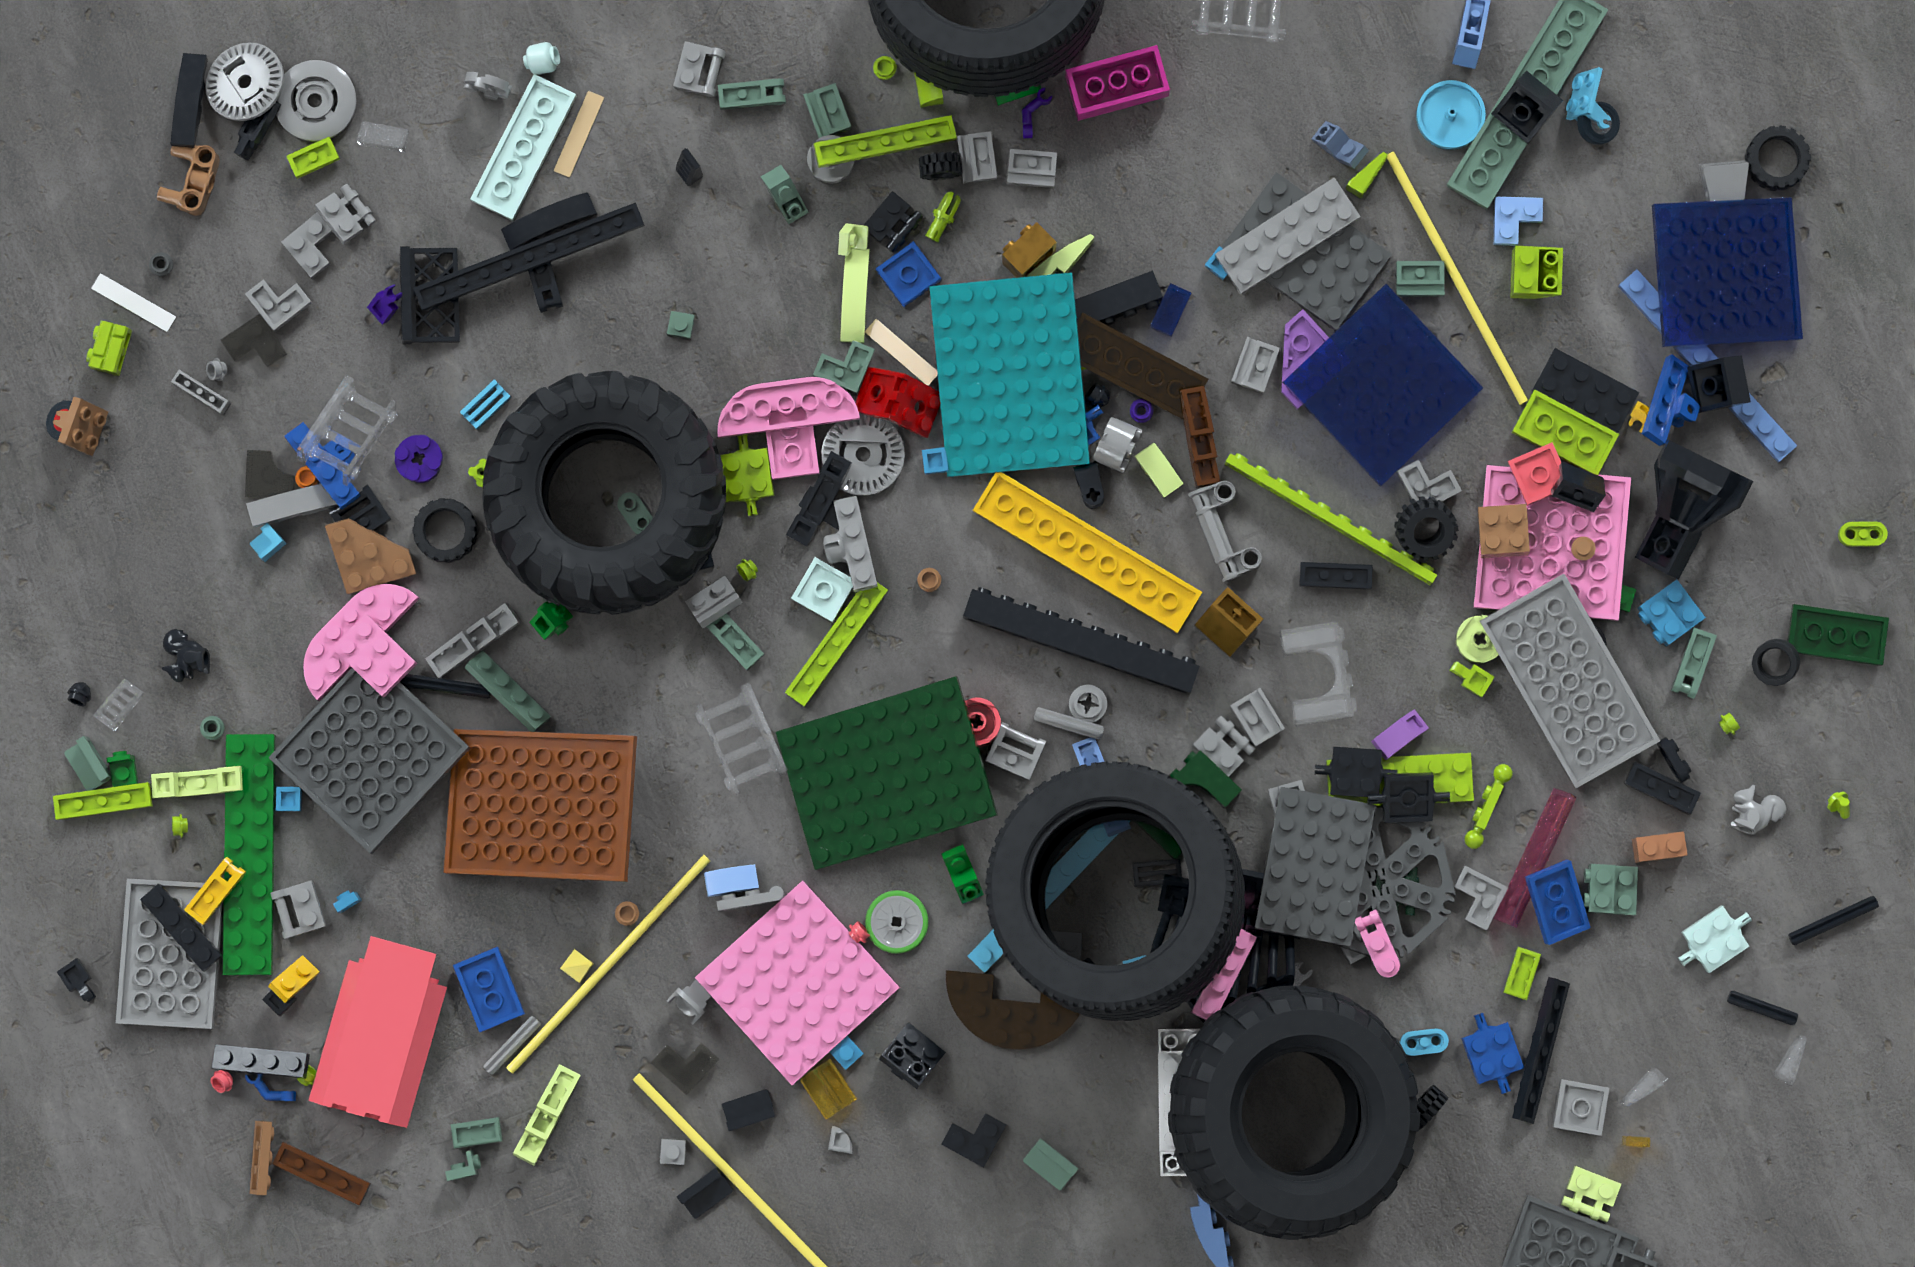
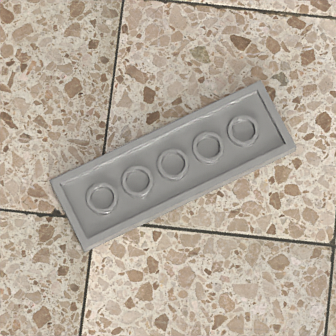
(1287, 236)

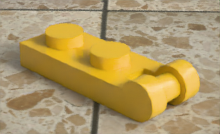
(214, 891)

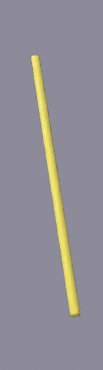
(1457, 279)
(608, 964)
(728, 1171)

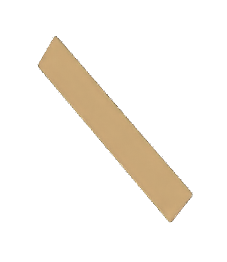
(578, 134)
(901, 352)

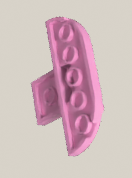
(787, 415)
(360, 641)

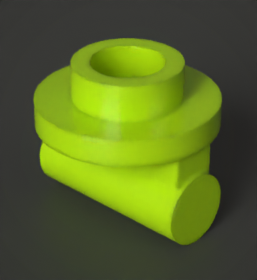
(1840, 803)

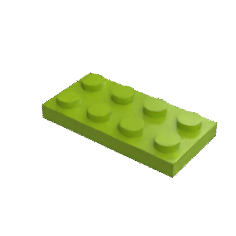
(1573, 434)

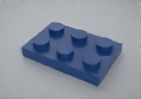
(1557, 902)
(489, 989)

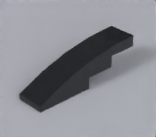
(188, 100)

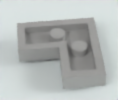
(303, 244)
(281, 309)
(1418, 483)
(1487, 896)

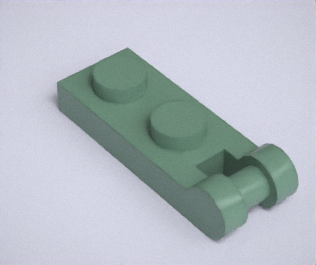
(751, 94)
(736, 642)
(1694, 662)

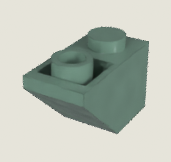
(784, 194)

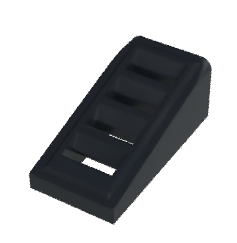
(688, 168)

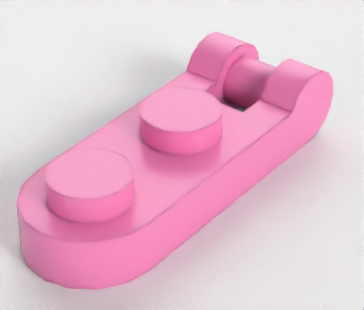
(1378, 945)

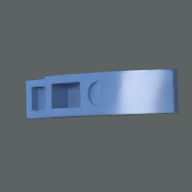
(1212, 1239)

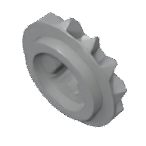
(1081, 694)

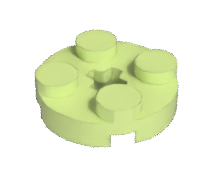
(1466, 642)

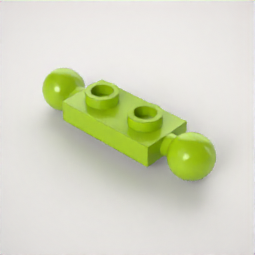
(1502, 774)

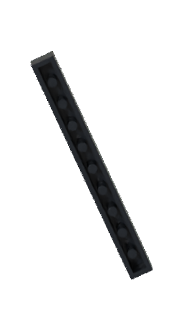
(1081, 641)

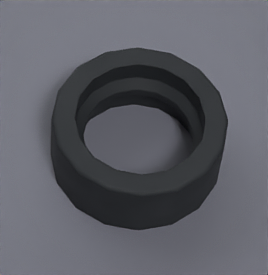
(1775, 680)

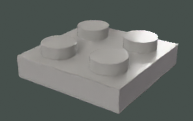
(1580, 1107)

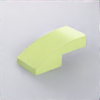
(1158, 469)

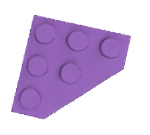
(1301, 339)

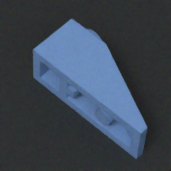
(1471, 33)

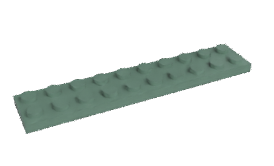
(1548, 60)

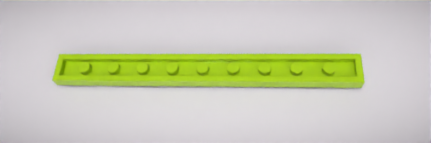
(1339, 523)

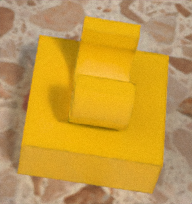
(1639, 413)

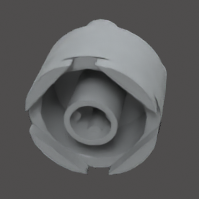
(1117, 444)

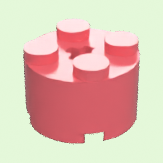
(988, 715)

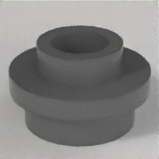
(155, 259)

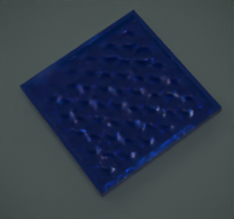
(1727, 272)
(1382, 385)

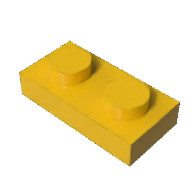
(293, 979)

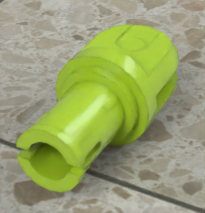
(943, 215)

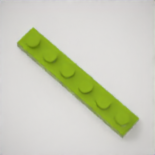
(884, 141)
(835, 644)

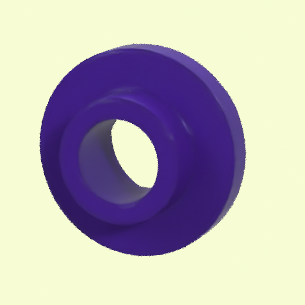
(1146, 405)

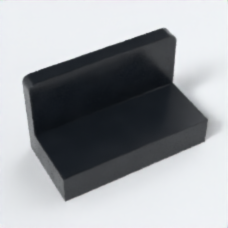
(1579, 487)
(748, 1110)
(705, 1193)

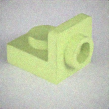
(852, 237)

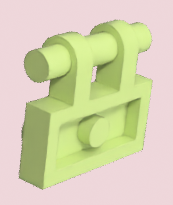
(1594, 1187)

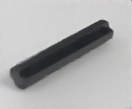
(1763, 1008)

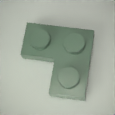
(847, 373)

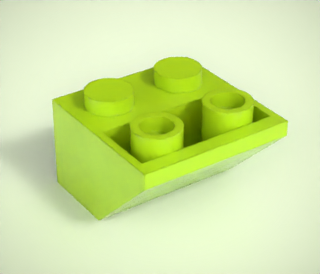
(1536, 272)

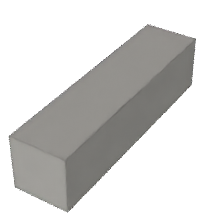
(201, 392)

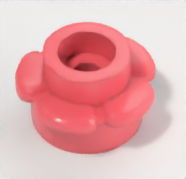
(858, 932)
(222, 1081)

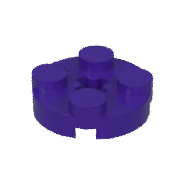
(431, 463)

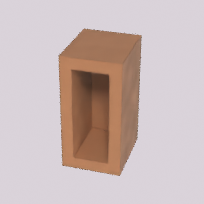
(1659, 847)

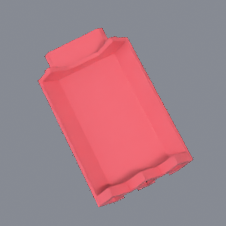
(380, 1034)

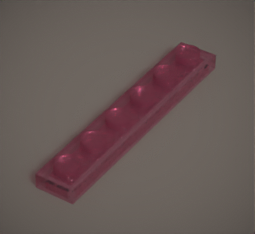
(1535, 856)

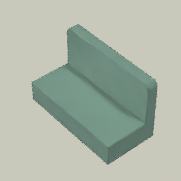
(88, 764)
(1050, 1164)

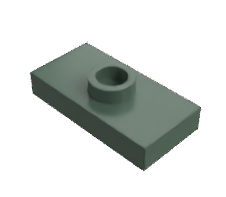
(476, 1132)

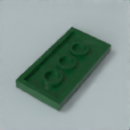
(1838, 634)

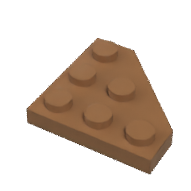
(366, 556)

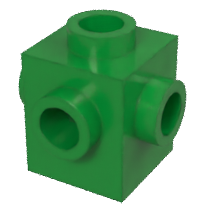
(551, 620)

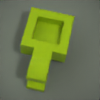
(1474, 680)

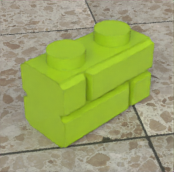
(109, 347)

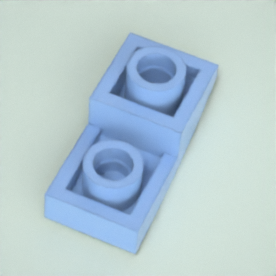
(731, 880)

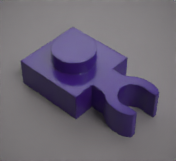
(383, 304)

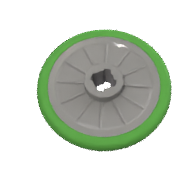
(895, 938)

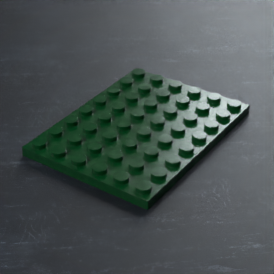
(886, 773)

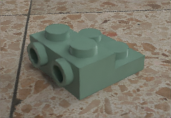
(1611, 889)

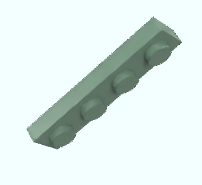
(507, 692)

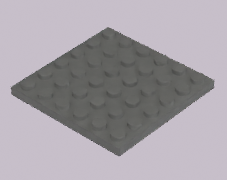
(369, 757)

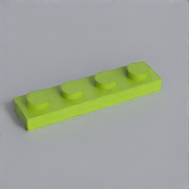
(102, 801)

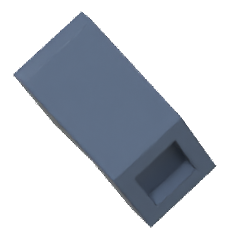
(1339, 145)

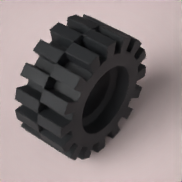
(940, 166)
(1430, 1104)

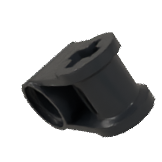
(1089, 481)

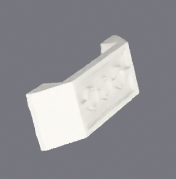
(1170, 1047)

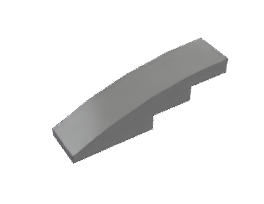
(289, 505)
(473, 640)

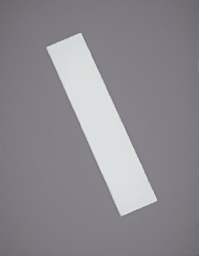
(133, 302)

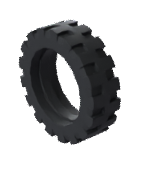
(1789, 136)
(424, 516)

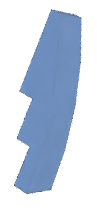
(1087, 753)

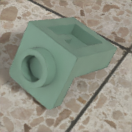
(461, 1171)

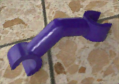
(1028, 109)

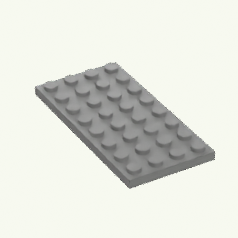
(1569, 680)

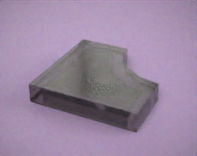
(264, 477)

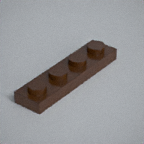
(321, 1173)

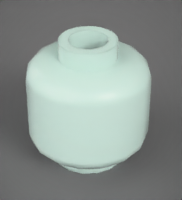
(541, 58)

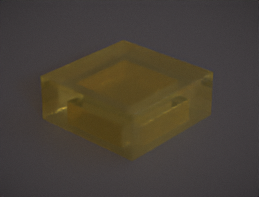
(1636, 1141)

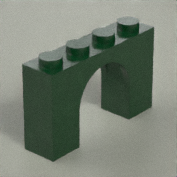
(1197, 772)

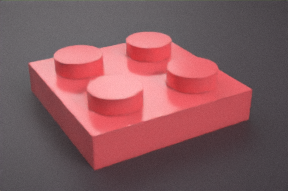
(1536, 472)

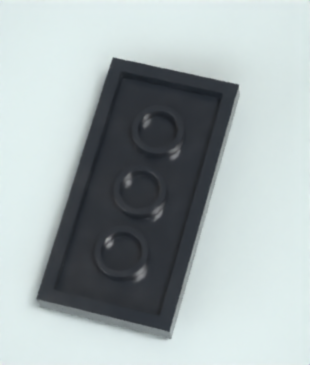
(1586, 390)

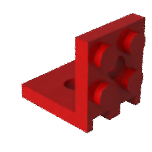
(898, 399)

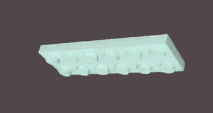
(523, 147)

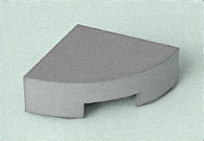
(840, 1141)

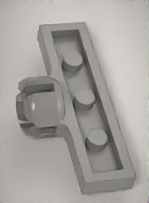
(851, 544)

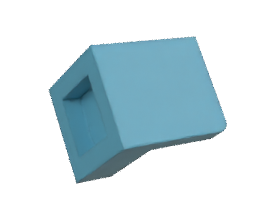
(267, 542)

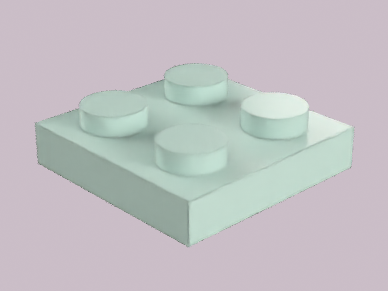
(823, 589)

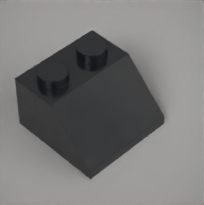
(1527, 106)
(1719, 383)

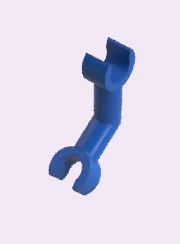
(271, 1095)

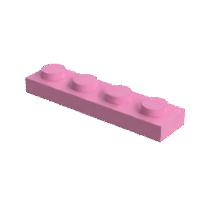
(1215, 994)

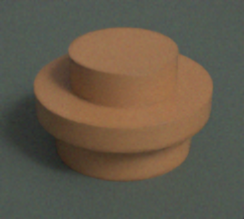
(1583, 548)
(929, 579)
(627, 913)

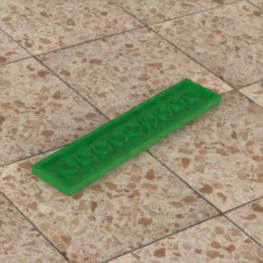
(251, 847)

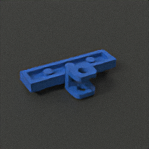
(1669, 403)
(327, 475)

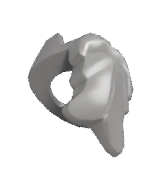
(691, 1000)

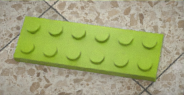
(1450, 772)

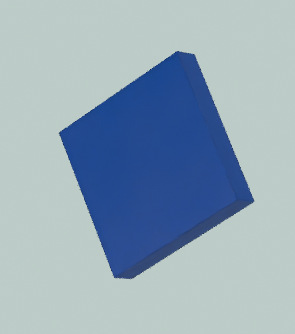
(908, 274)

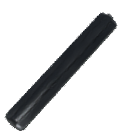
(445, 685)
(1833, 920)

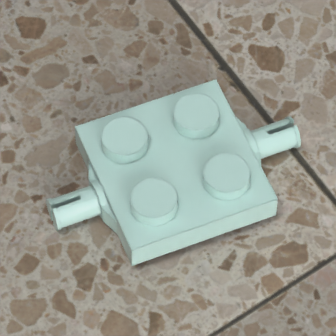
(1715, 939)

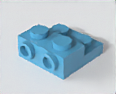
(1670, 613)

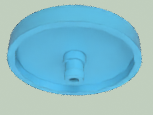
(1450, 114)

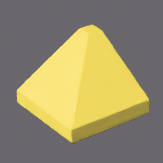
(577, 965)

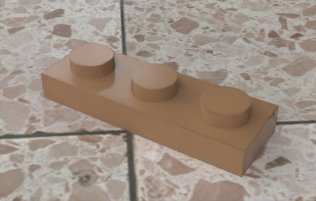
(261, 1158)

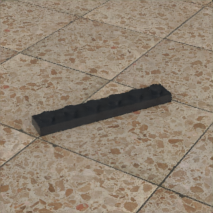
(1541, 1050)

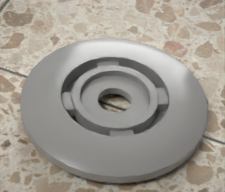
(224, 89)
(316, 122)
(869, 432)

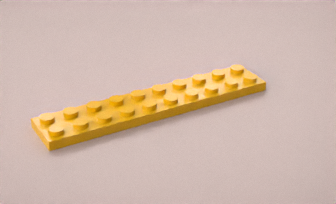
(1087, 551)

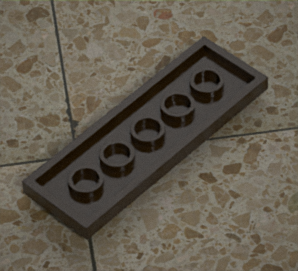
(1134, 365)

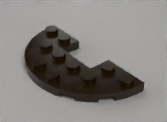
(1005, 1022)

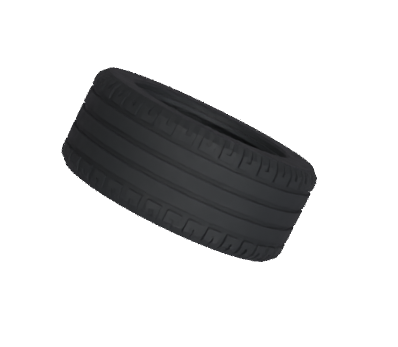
(986, 59)

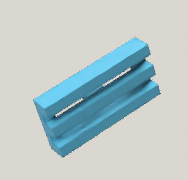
(479, 397)

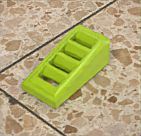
(1361, 182)

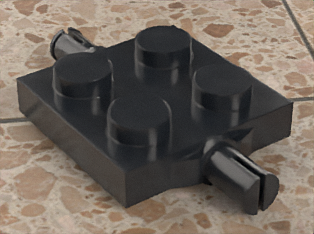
(1354, 771)
(1408, 797)

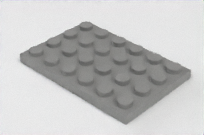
(156, 975)

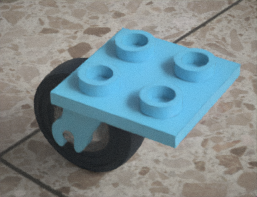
(1596, 121)

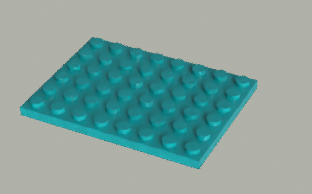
(1009, 374)

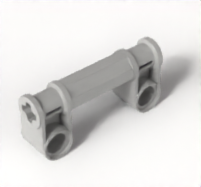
(1215, 532)

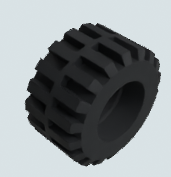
(1412, 515)

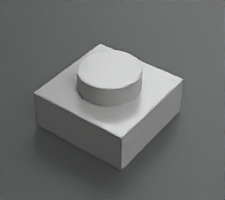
(673, 1151)

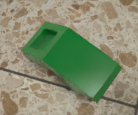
(962, 874)

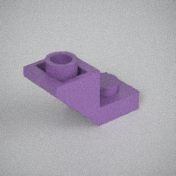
(1400, 734)

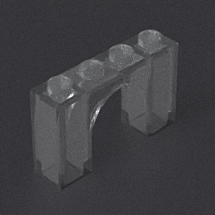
(1324, 640)

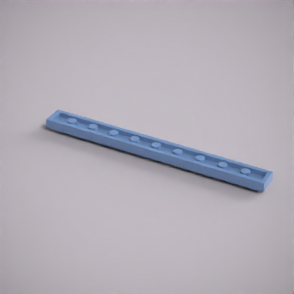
(1750, 414)

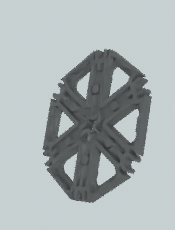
(1402, 889)

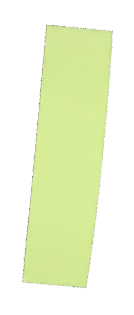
(854, 296)
(197, 782)

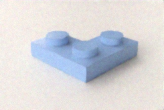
(1511, 212)

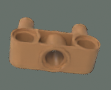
(198, 181)

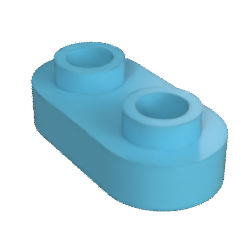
(1423, 1042)

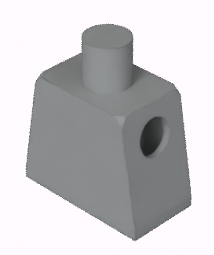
(1724, 180)

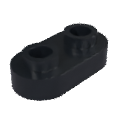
(1669, 751)

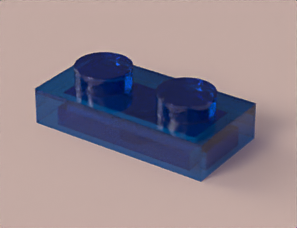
(1170, 309)

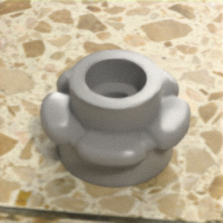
(216, 369)

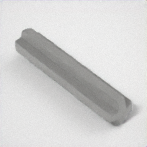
(1069, 723)
(511, 1045)

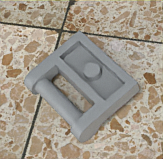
(691, 69)
(1014, 759)
(306, 908)

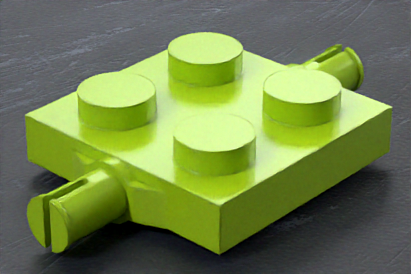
(747, 475)

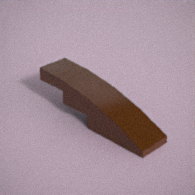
(1200, 436)

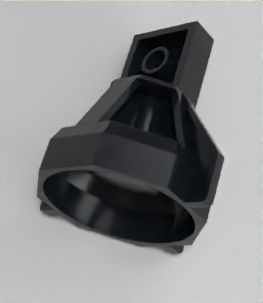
(1682, 513)

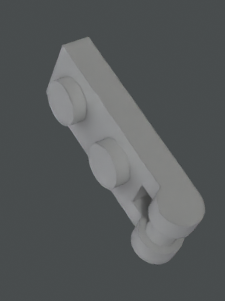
(752, 898)

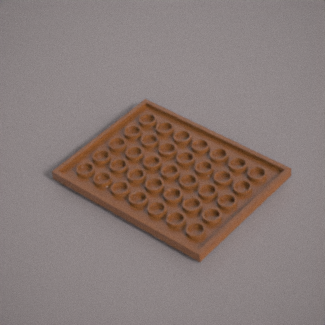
(541, 805)

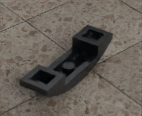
(548, 219)
(820, 499)

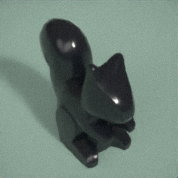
(189, 656)

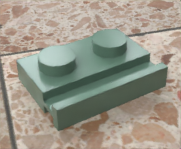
(827, 111)
(1420, 279)

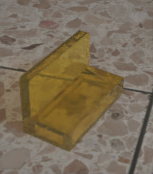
(828, 1089)

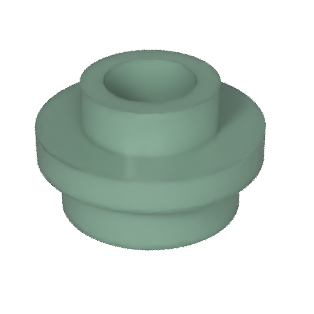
(204, 727)

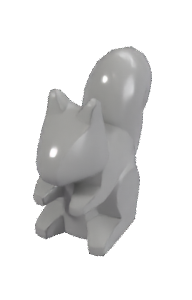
(1754, 815)

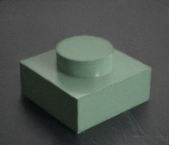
(680, 325)

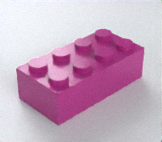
(1117, 83)

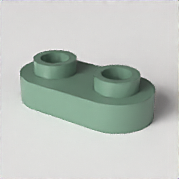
(635, 513)

